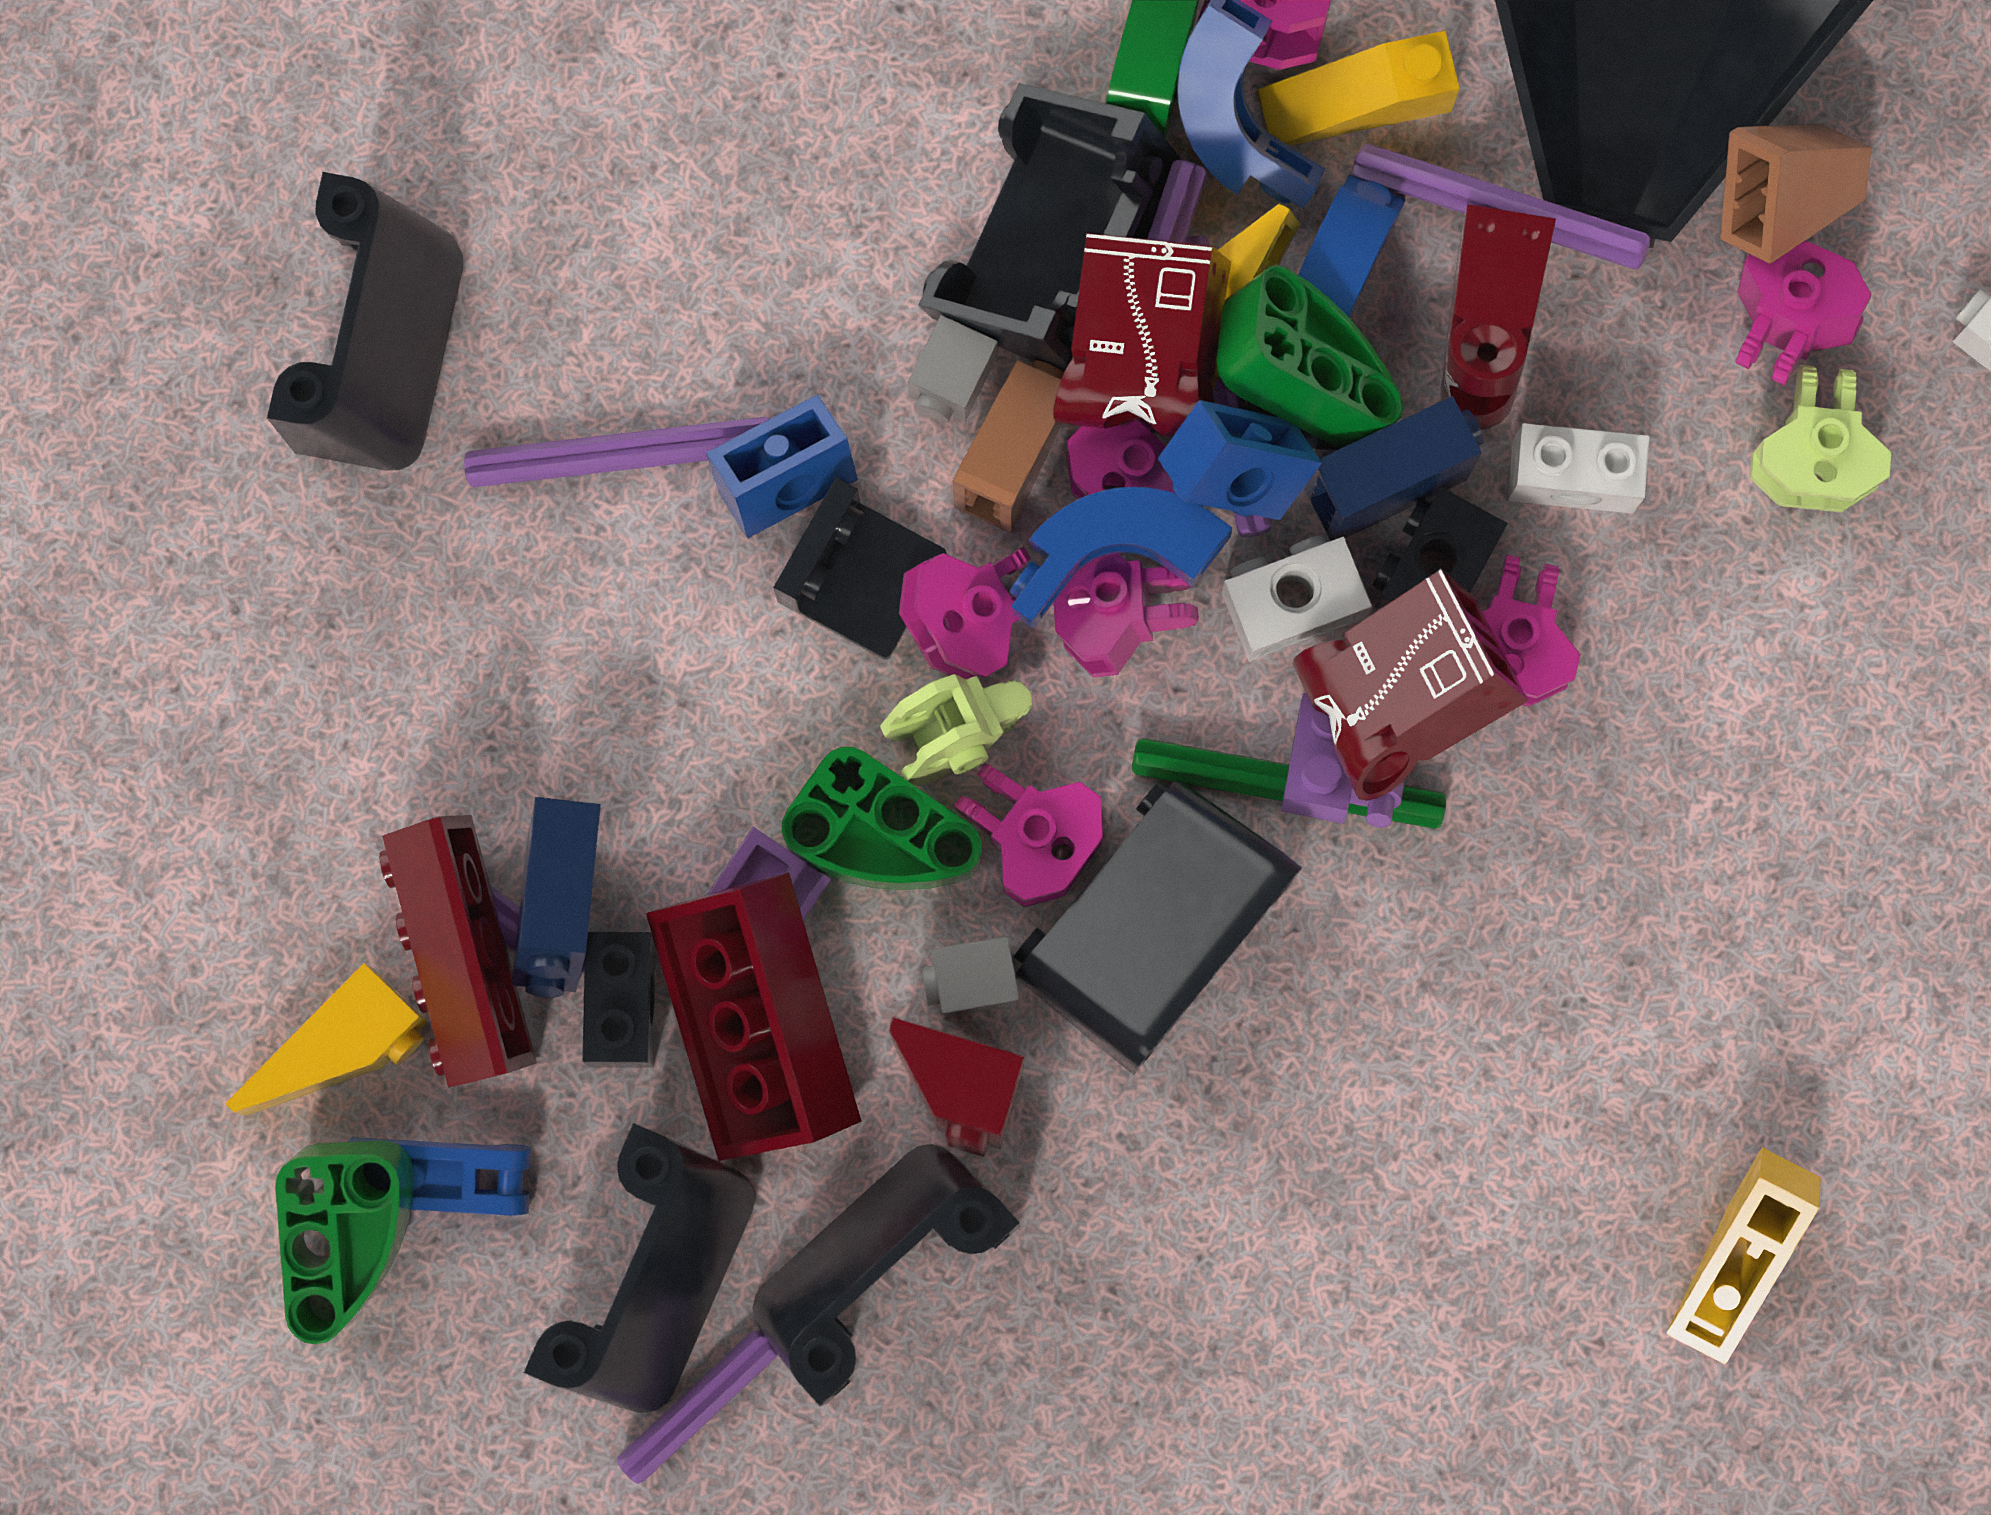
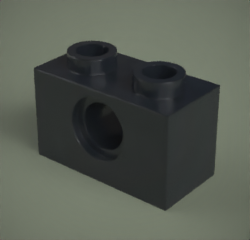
(1446, 525)
(619, 1000)

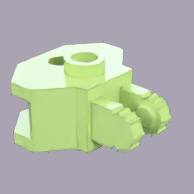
(1821, 444)
(955, 724)

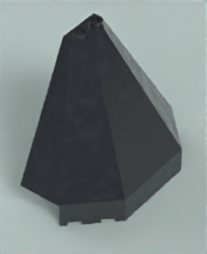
(1641, 95)

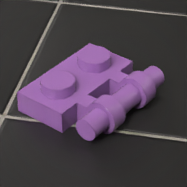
(1317, 780)

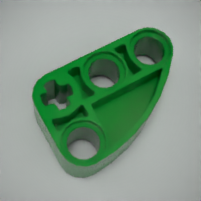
(1151, 58)
(1304, 360)
(860, 843)
(357, 1220)

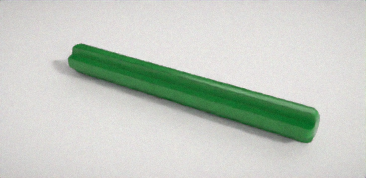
(1261, 778)

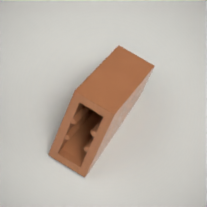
(1789, 185)
(1010, 447)

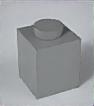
(951, 370)
(971, 977)

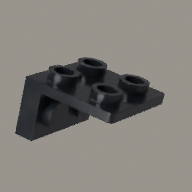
(852, 571)

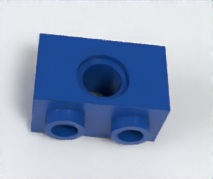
(1238, 461)
(781, 465)

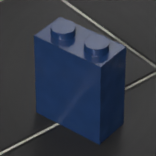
(1395, 468)
(555, 896)

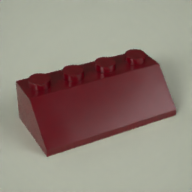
(456, 949)
(754, 1018)
(962, 1084)

